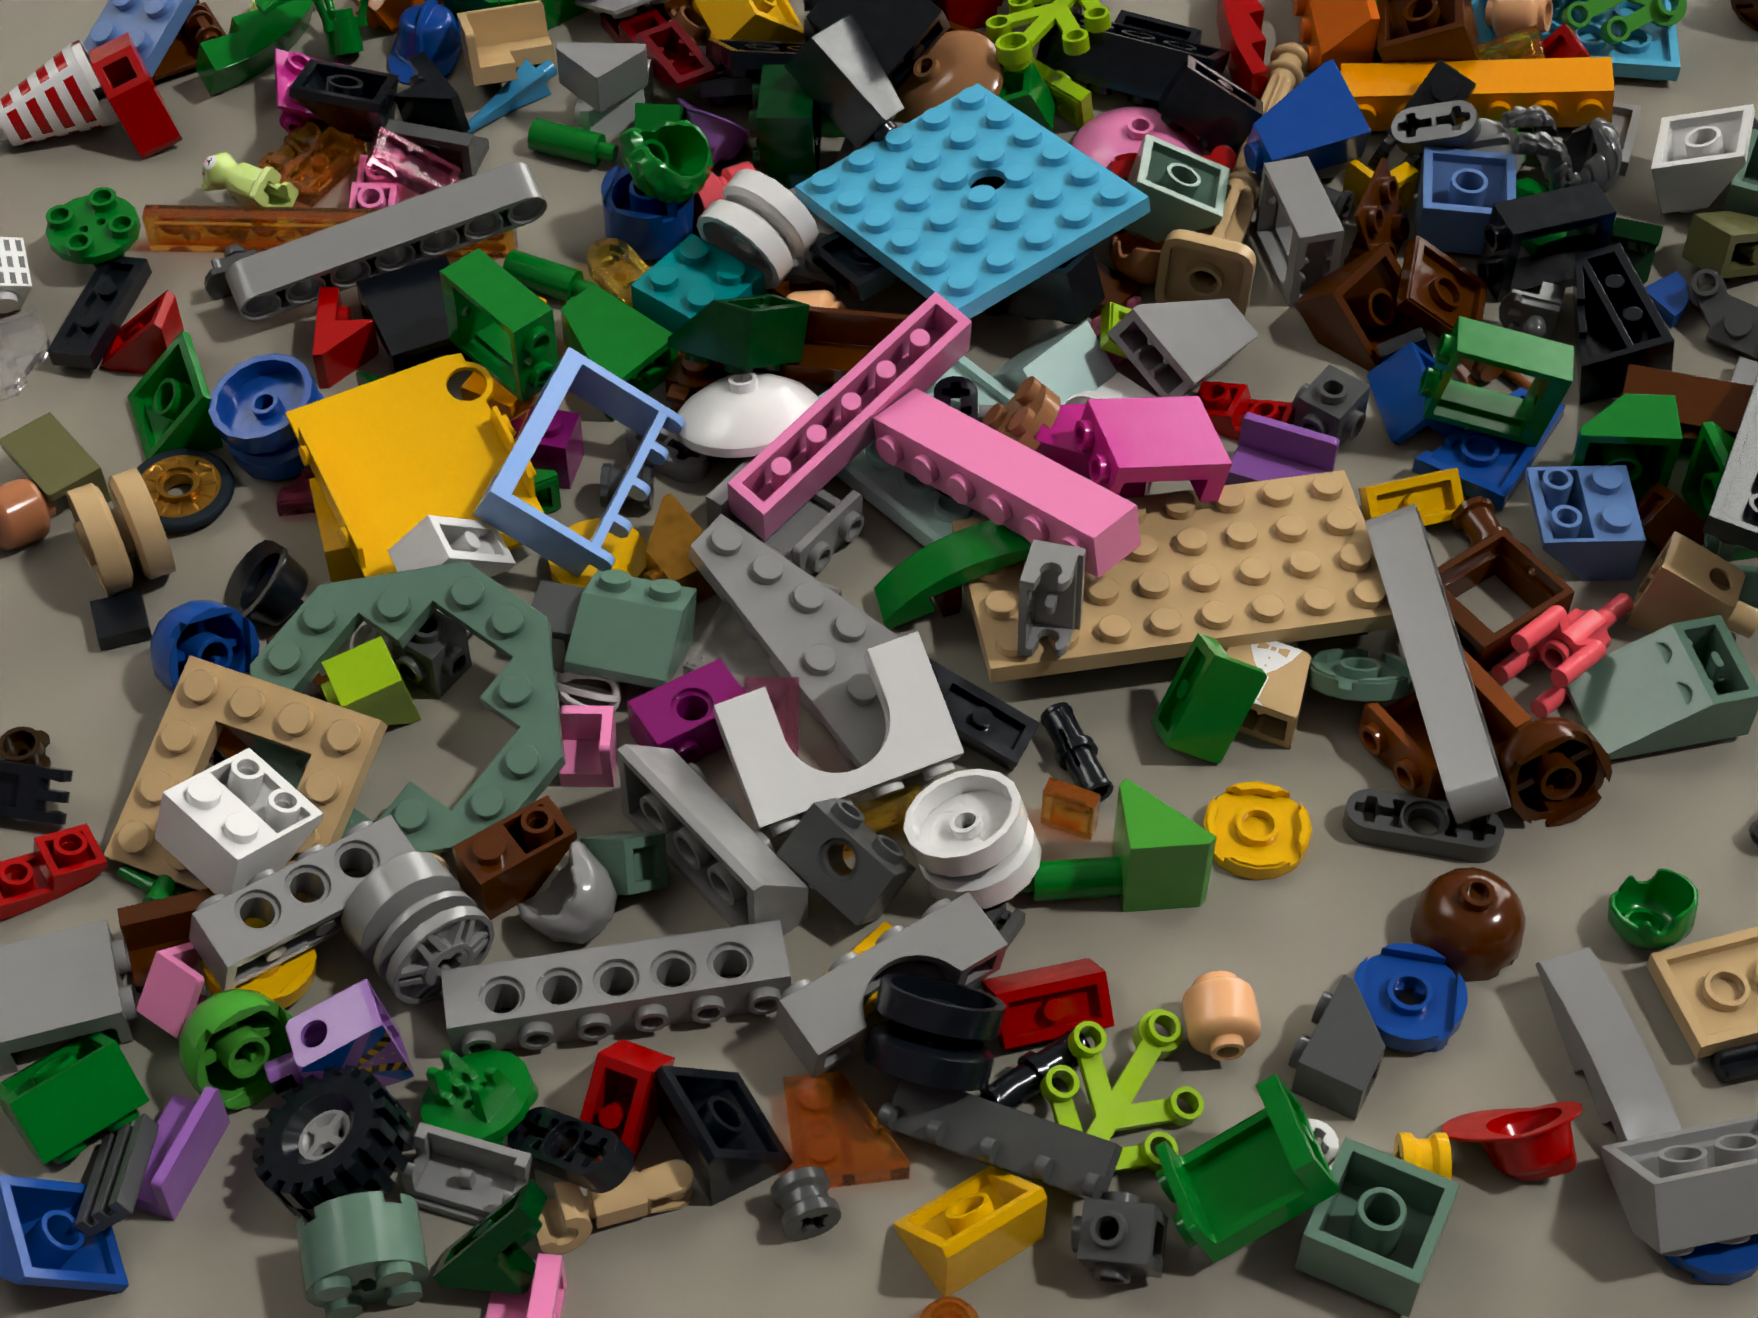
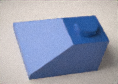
(43, 1244)

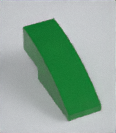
(251, 45)

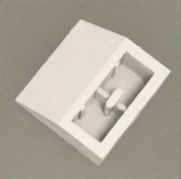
(234, 822)

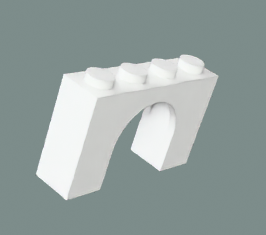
(916, 741)

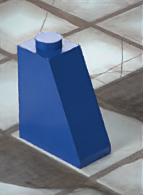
(1310, 121)

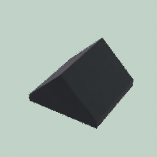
(718, 1129)

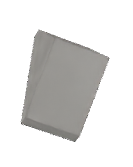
(602, 71)

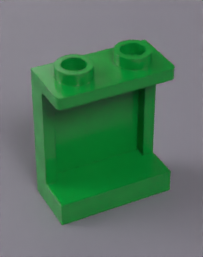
(1247, 1176)

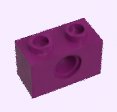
(682, 712)

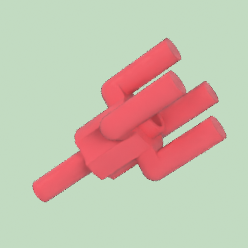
(1565, 644)

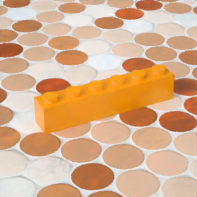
(1565, 87)

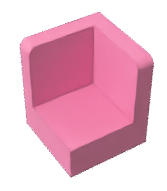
(588, 746)
(172, 988)

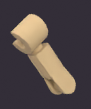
(653, 1190)

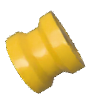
(1428, 1153)

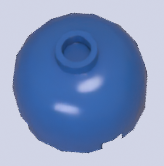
(203, 631)

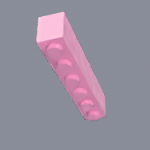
(842, 419)
(1006, 480)

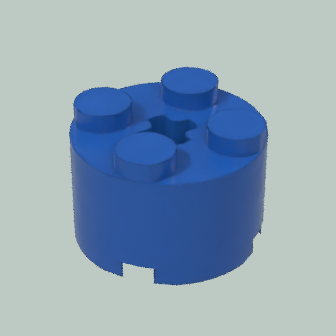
(643, 221)

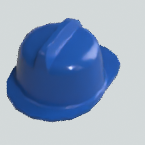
(427, 29)

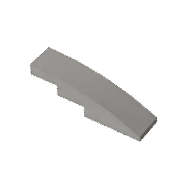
(1606, 1046)

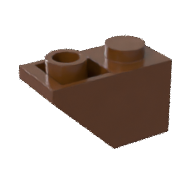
(513, 856)

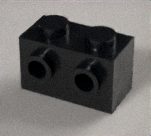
(1209, 106)

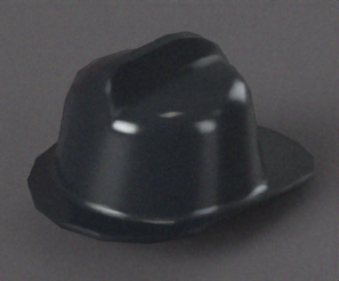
(267, 584)

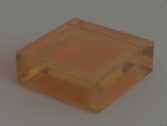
(1070, 808)

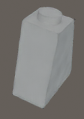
(1182, 341)

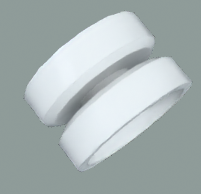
(759, 224)
(973, 837)

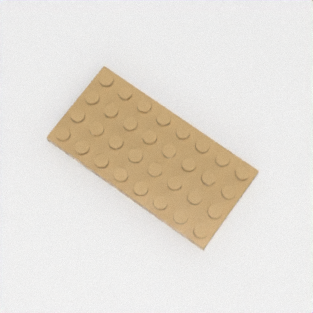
(1246, 569)

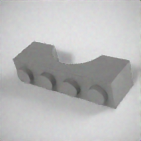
(826, 1016)

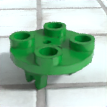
(92, 227)
(479, 1094)

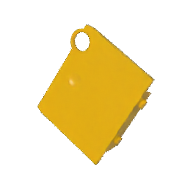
(405, 453)

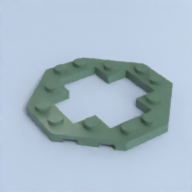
(521, 693)

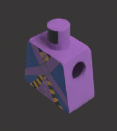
(341, 1032)

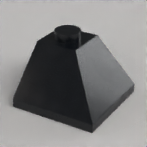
(347, 97)

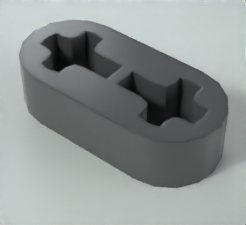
(1436, 126)

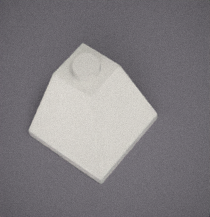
(1700, 156)

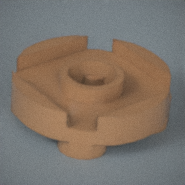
(1025, 413)

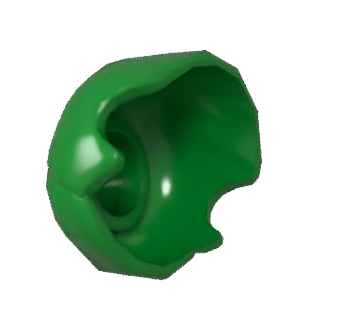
(1655, 910)

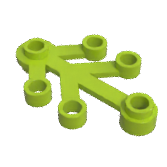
(1015, 48)
(1113, 1106)

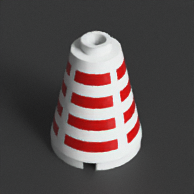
(56, 100)

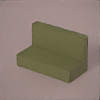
(52, 458)

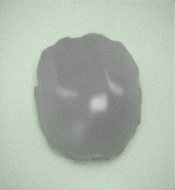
(576, 902)

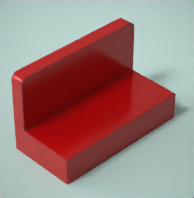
(1051, 1001)

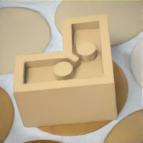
(502, 39)

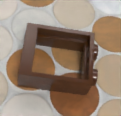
(1514, 566)

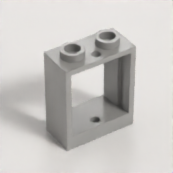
(1297, 226)

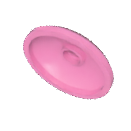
(1123, 130)

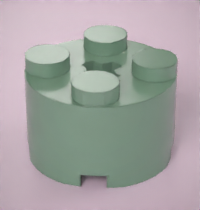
(362, 1253)

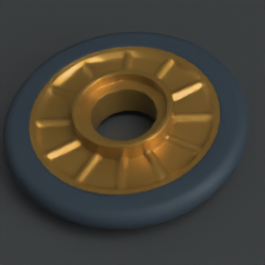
(210, 491)

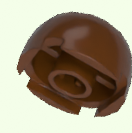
(1553, 770)
(1471, 922)

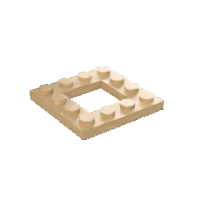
(216, 697)

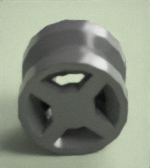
(805, 1202)

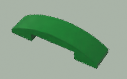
(945, 565)

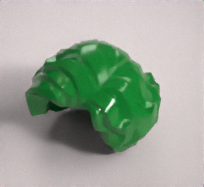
(667, 161)

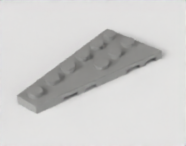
(804, 631)

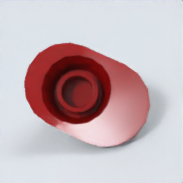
(1522, 1141)

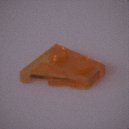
(839, 1132)

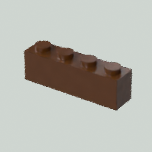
(1697, 399)

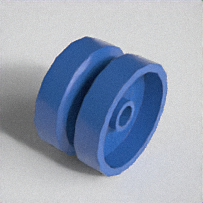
(251, 414)

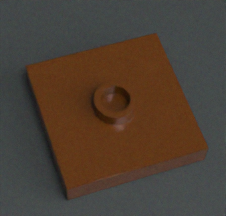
(1437, 288)

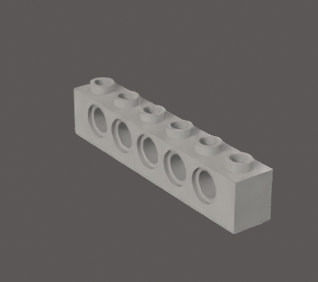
(592, 974)

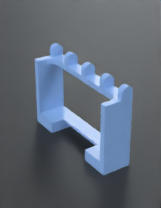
(617, 400)

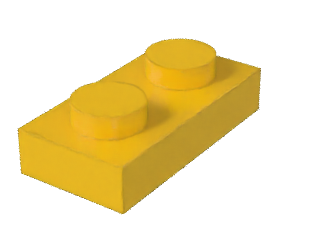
(1434, 494)

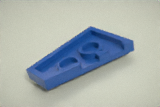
(1485, 462)

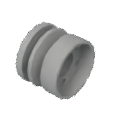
(415, 924)

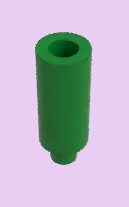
(570, 142)
(545, 275)
(1076, 879)

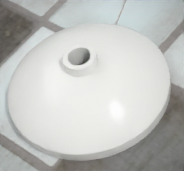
(742, 413)

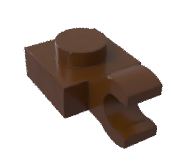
(688, 378)

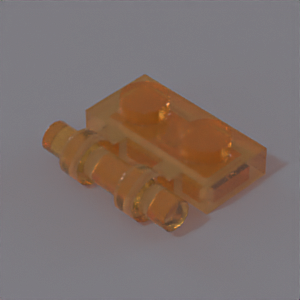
(314, 160)

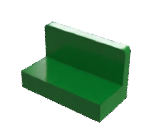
(1207, 701)

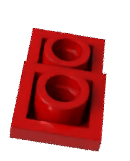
(1229, 402)
(55, 868)

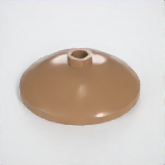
(951, 66)

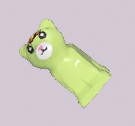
(247, 183)

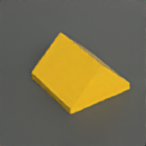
(974, 1227)

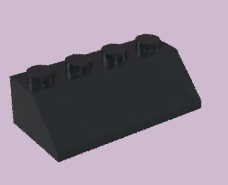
(1127, 60)

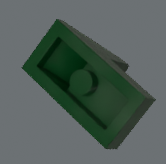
(1638, 242)
(492, 1251)

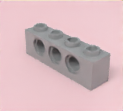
(242, 952)

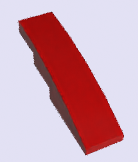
(1242, 35)

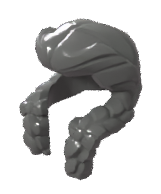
(1583, 157)

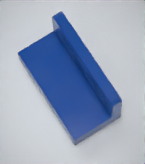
(1396, 394)

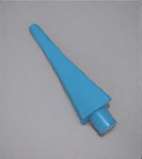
(516, 93)

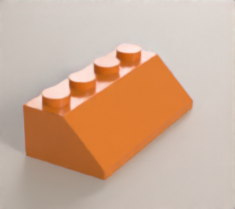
(1337, 30)

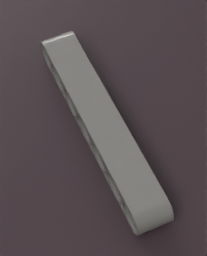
(385, 240)
(1437, 665)

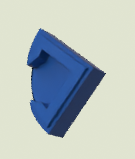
(1670, 297)

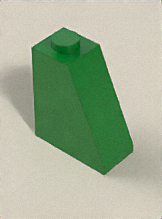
(617, 338)

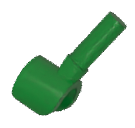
(155, 888)

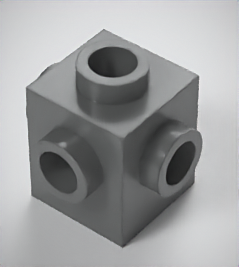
(1332, 404)
(435, 655)
(1120, 1237)

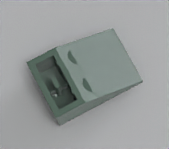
(1668, 690)

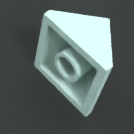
(1062, 360)

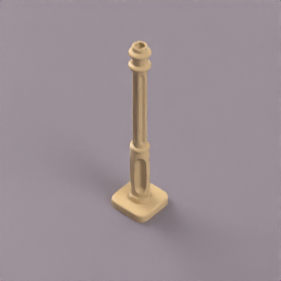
(1215, 259)

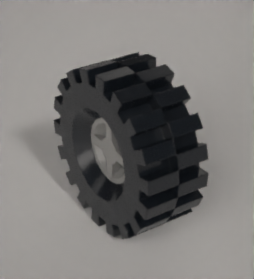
(332, 1140)

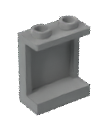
(811, 533)
(63, 989)

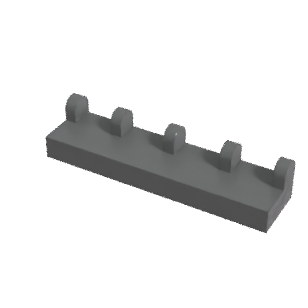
(1003, 1138)

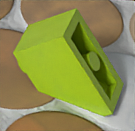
(370, 684)

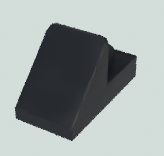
(431, 98)

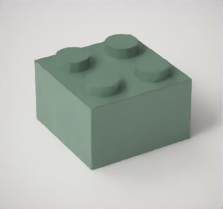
(1378, 1228)

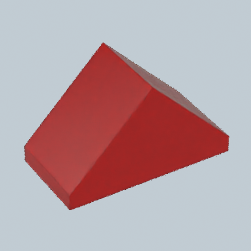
(145, 337)

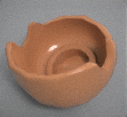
(1135, 257)

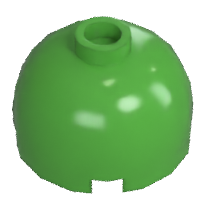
(229, 1043)

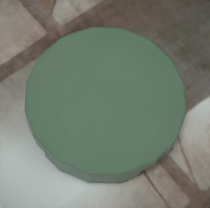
(1354, 676)

